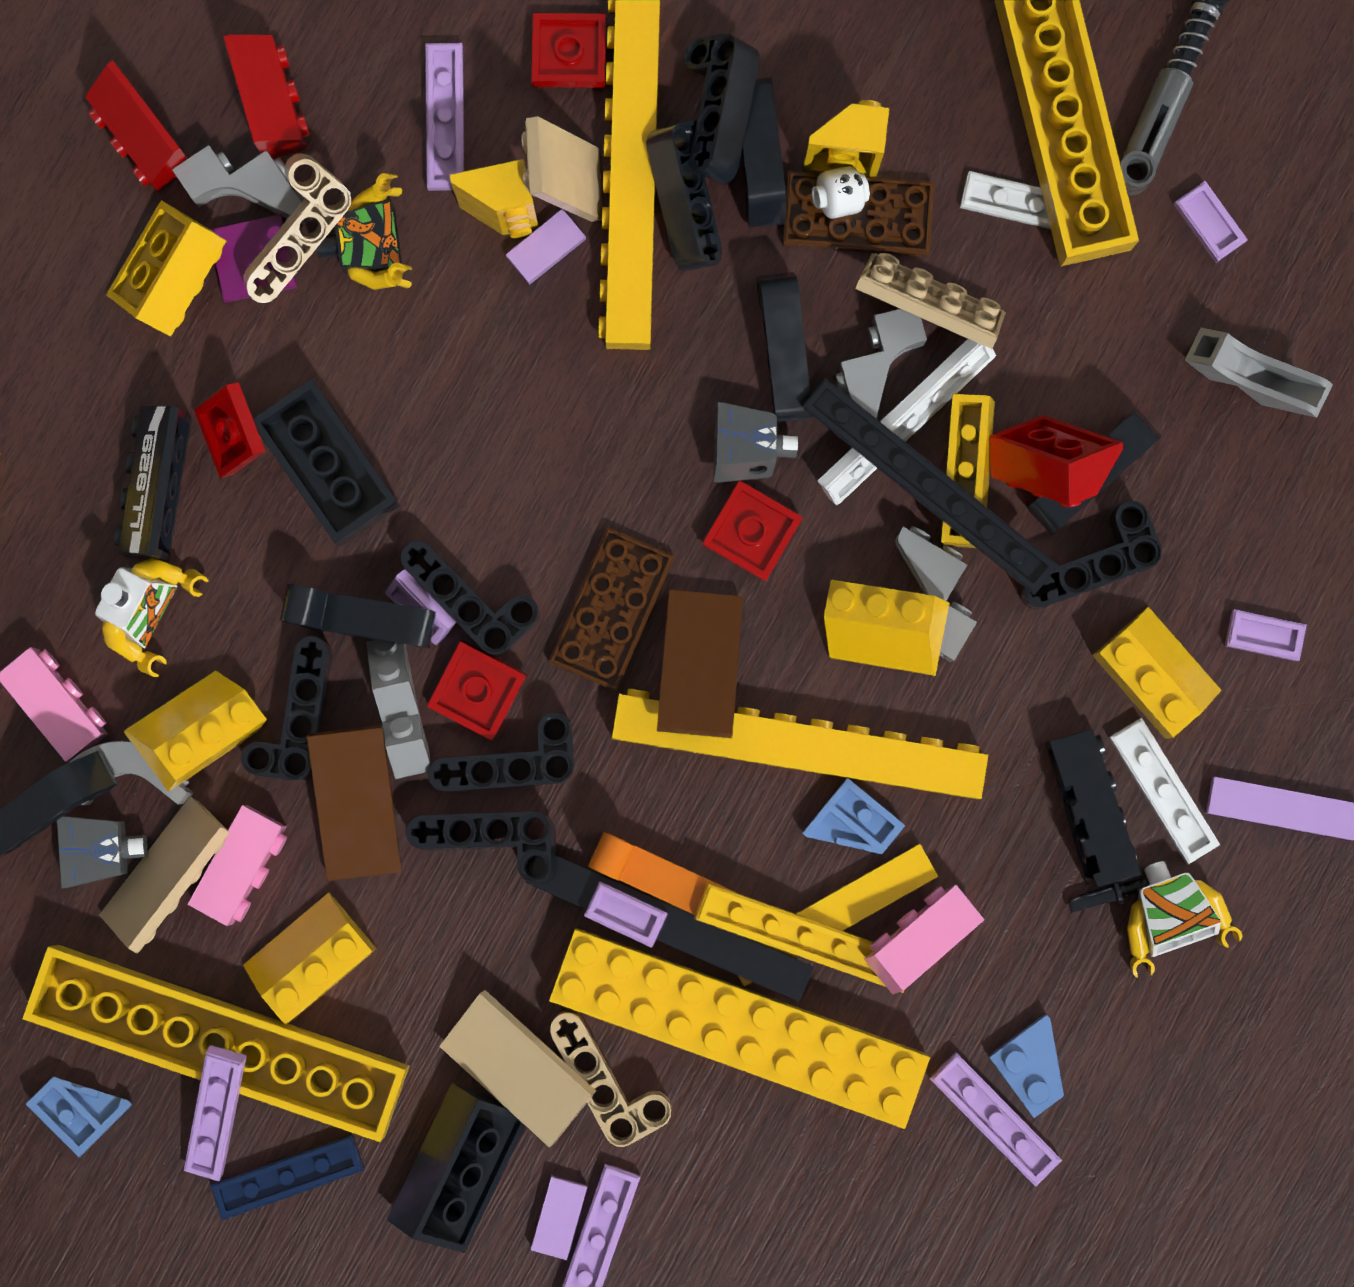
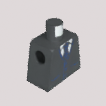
(748, 443)
(95, 849)

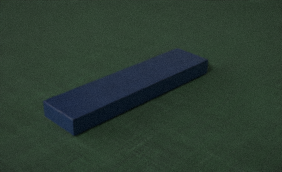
(287, 1177)

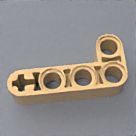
(289, 233)
(602, 1075)

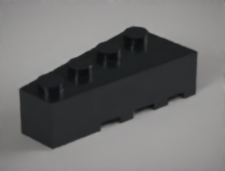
(1092, 809)

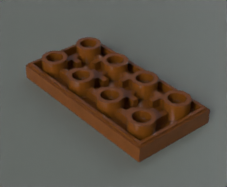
(891, 222)
(611, 609)
(700, 664)
(354, 802)

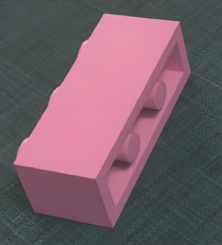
(53, 703)
(238, 866)
(923, 938)

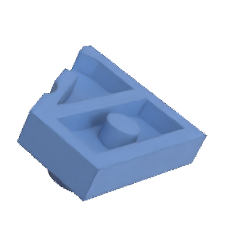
(854, 821)
(1031, 1066)
(77, 1112)

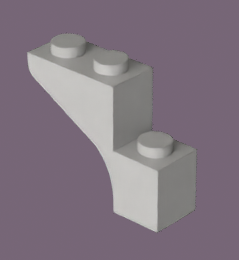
(259, 181)
(866, 376)
(1261, 377)
(937, 574)
(398, 708)

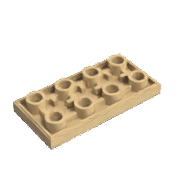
(562, 169)
(932, 300)
(164, 875)
(517, 1068)

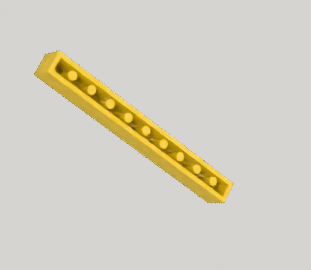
(631, 177)
(816, 748)

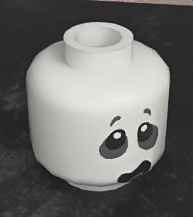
(840, 192)

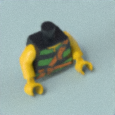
(369, 238)

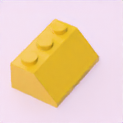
(850, 139)
(497, 197)
(166, 268)
(885, 627)
(1157, 673)
(195, 729)
(308, 958)

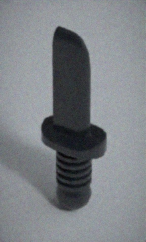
(1112, 893)

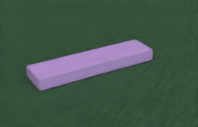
(444, 113)
(1281, 808)
(214, 1112)
(995, 1119)
(602, 1228)

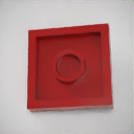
(569, 50)
(229, 430)
(752, 531)
(477, 690)

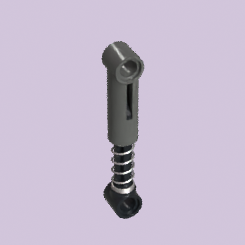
(1168, 96)

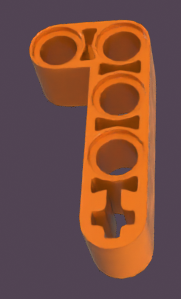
(649, 872)

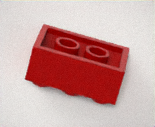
(267, 94)
(134, 128)
(1053, 459)

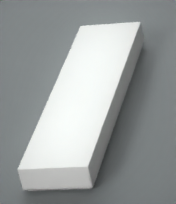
(1004, 199)
(1164, 791)

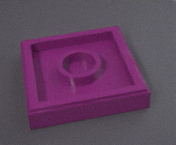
(242, 246)

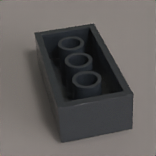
(325, 463)

